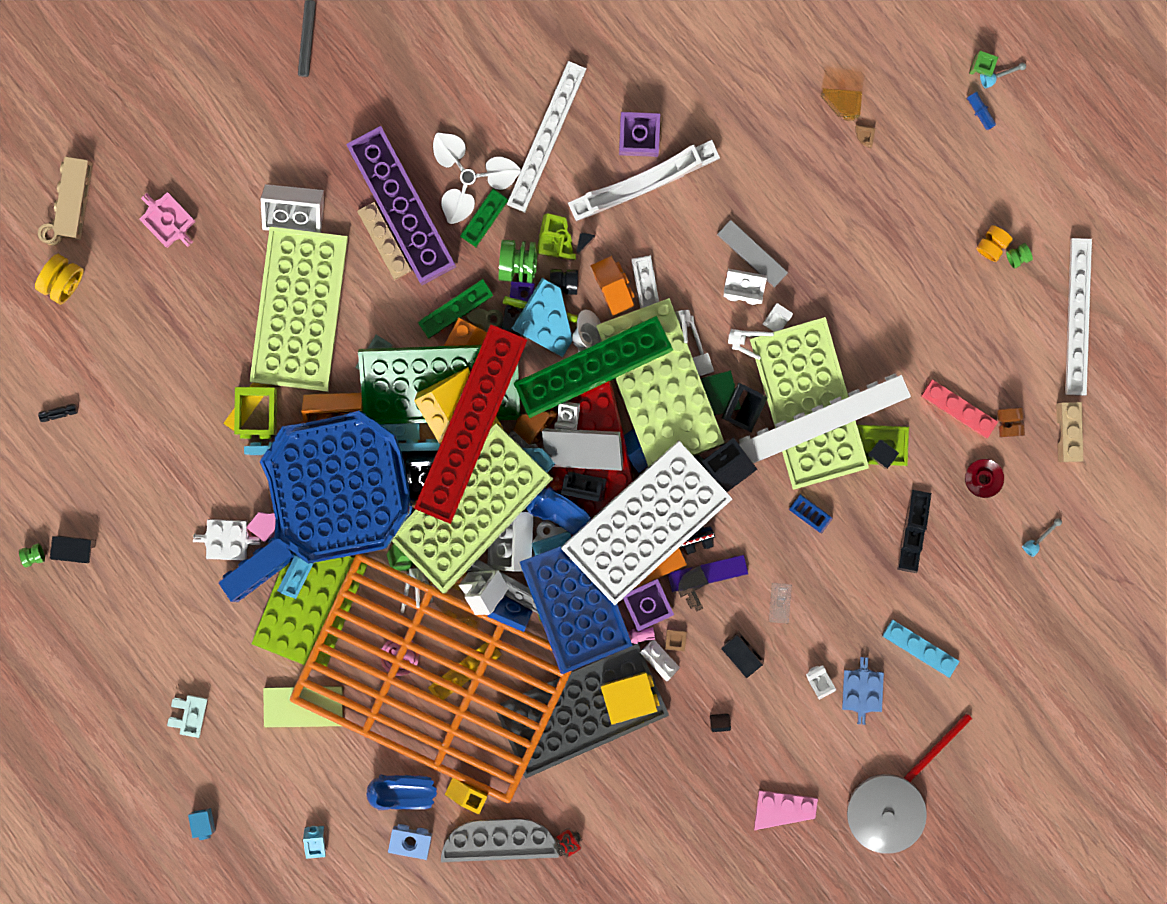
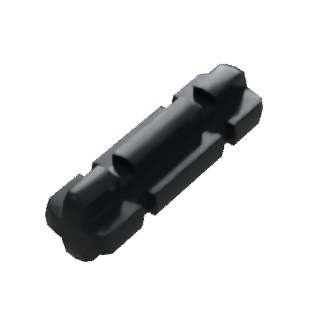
(57, 413)

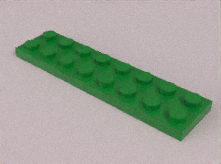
(593, 366)

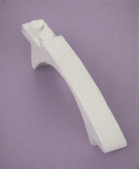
(664, 173)

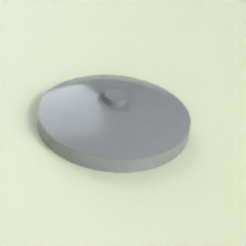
(886, 813)

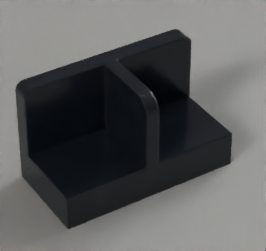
(71, 549)

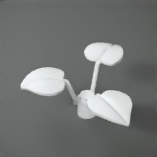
(457, 204)

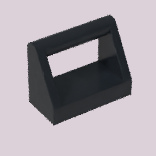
(749, 410)

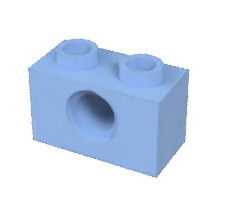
(400, 847)

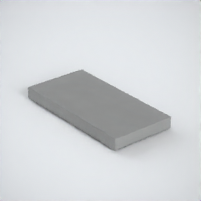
(584, 448)

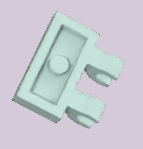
(193, 715)

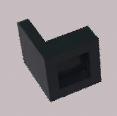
(883, 454)

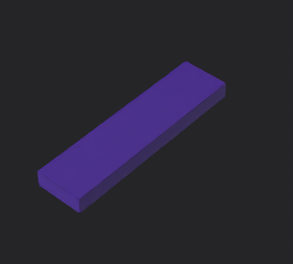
(714, 571)

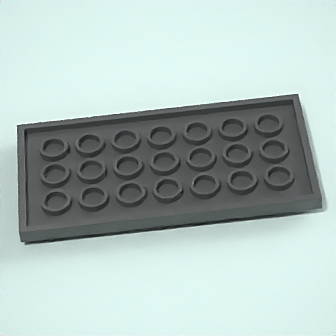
(581, 714)

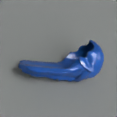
(558, 509)
(401, 792)

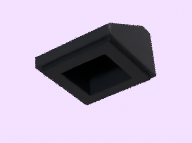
(584, 240)
(720, 722)

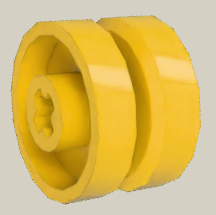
(59, 279)

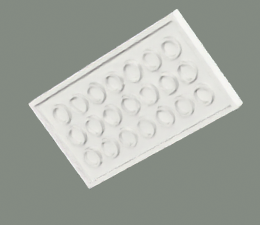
(646, 522)

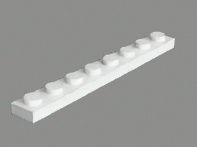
(546, 137)
(1078, 316)

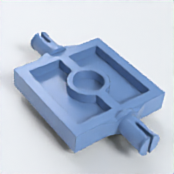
(862, 690)

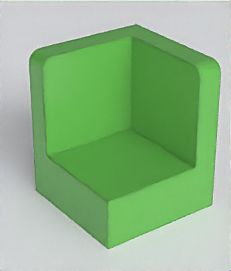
(983, 64)
(398, 559)

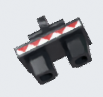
(703, 535)

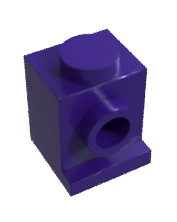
(518, 287)

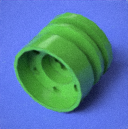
(517, 261)

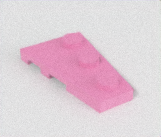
(782, 808)

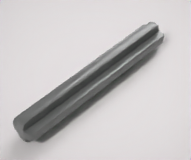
(306, 38)

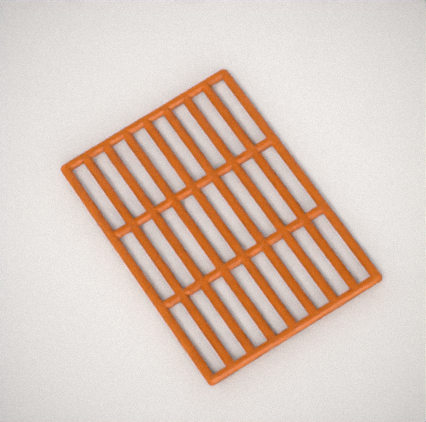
(397, 661)

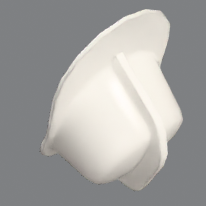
(586, 332)

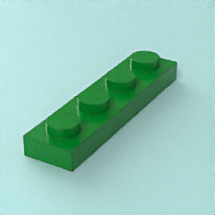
(455, 309)

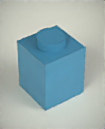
(201, 824)

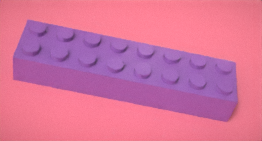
(401, 205)

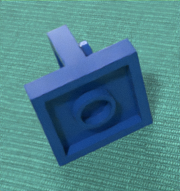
(511, 613)

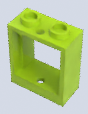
(256, 391)

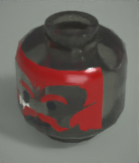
(567, 842)

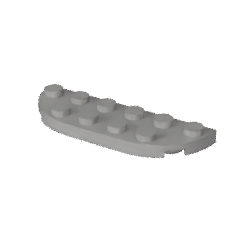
(499, 841)

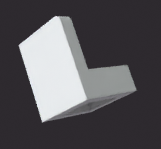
(777, 318)

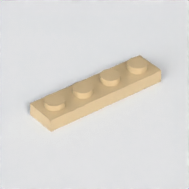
(384, 241)

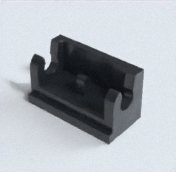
(584, 486)
(742, 654)

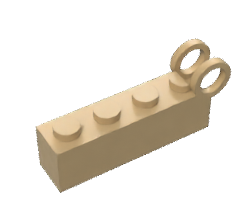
(70, 203)

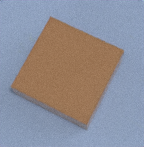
(675, 640)

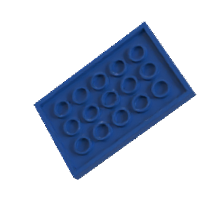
(573, 611)

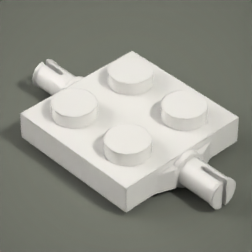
(226, 539)

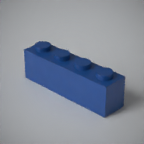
(256, 570)

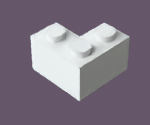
(483, 590)

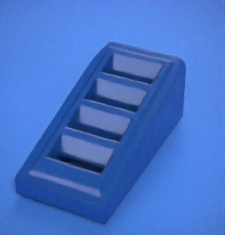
(823, 525)

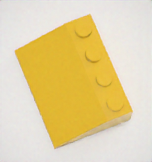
(440, 401)

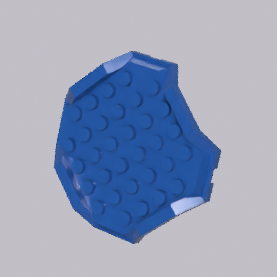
(336, 487)

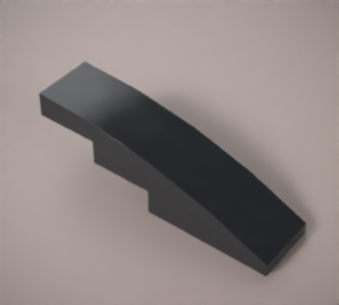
(914, 531)

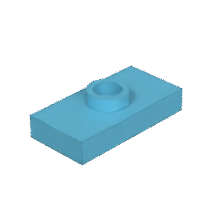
(404, 431)

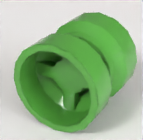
(1019, 255)
(31, 555)

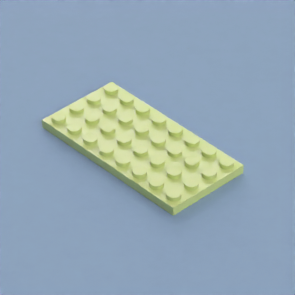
(298, 309)
(800, 374)
(667, 393)
(496, 494)

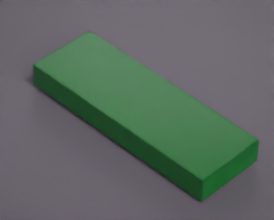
(484, 218)

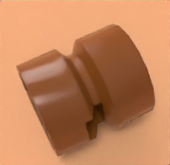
(1006, 416)

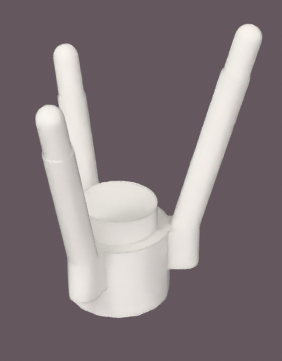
(684, 319)
(738, 337)
(418, 574)

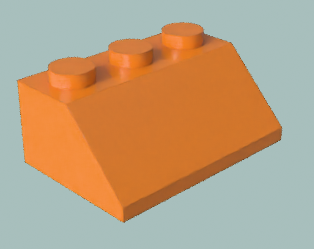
(326, 406)

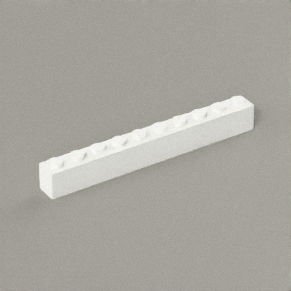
(825, 418)

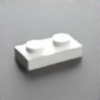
(659, 660)

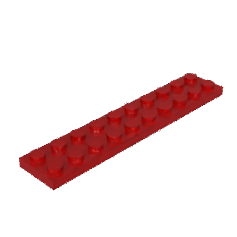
(470, 424)

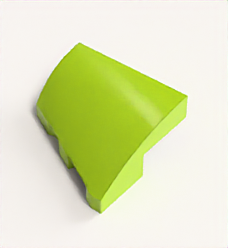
(554, 238)

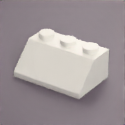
(292, 208)
(512, 544)

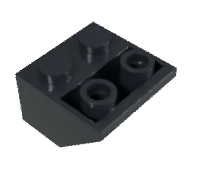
(729, 465)

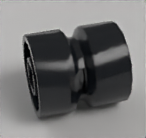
(566, 281)

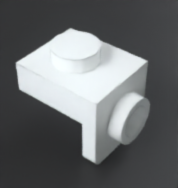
(820, 681)

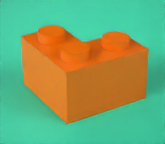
(613, 285)

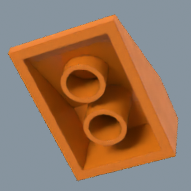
(465, 334)

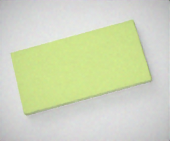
(283, 713)

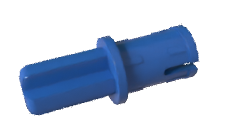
(981, 111)

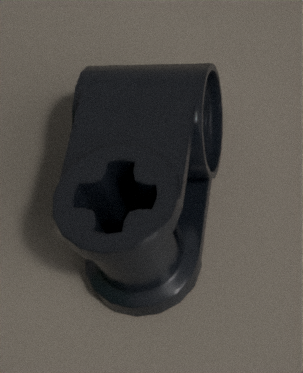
(509, 321)

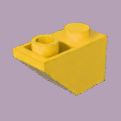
(466, 796)

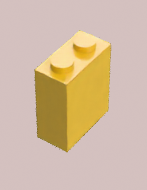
(629, 697)

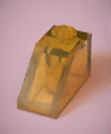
(843, 102)

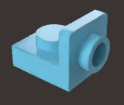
(314, 842)

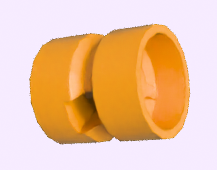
(995, 241)

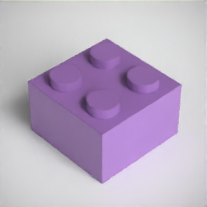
(639, 134)
(648, 605)

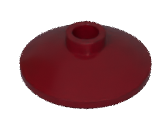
(994, 478)

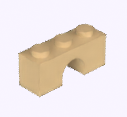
(1071, 442)

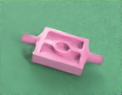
(167, 220)

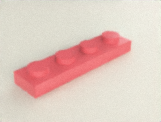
(959, 409)

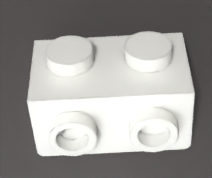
(744, 286)

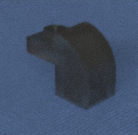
(688, 583)

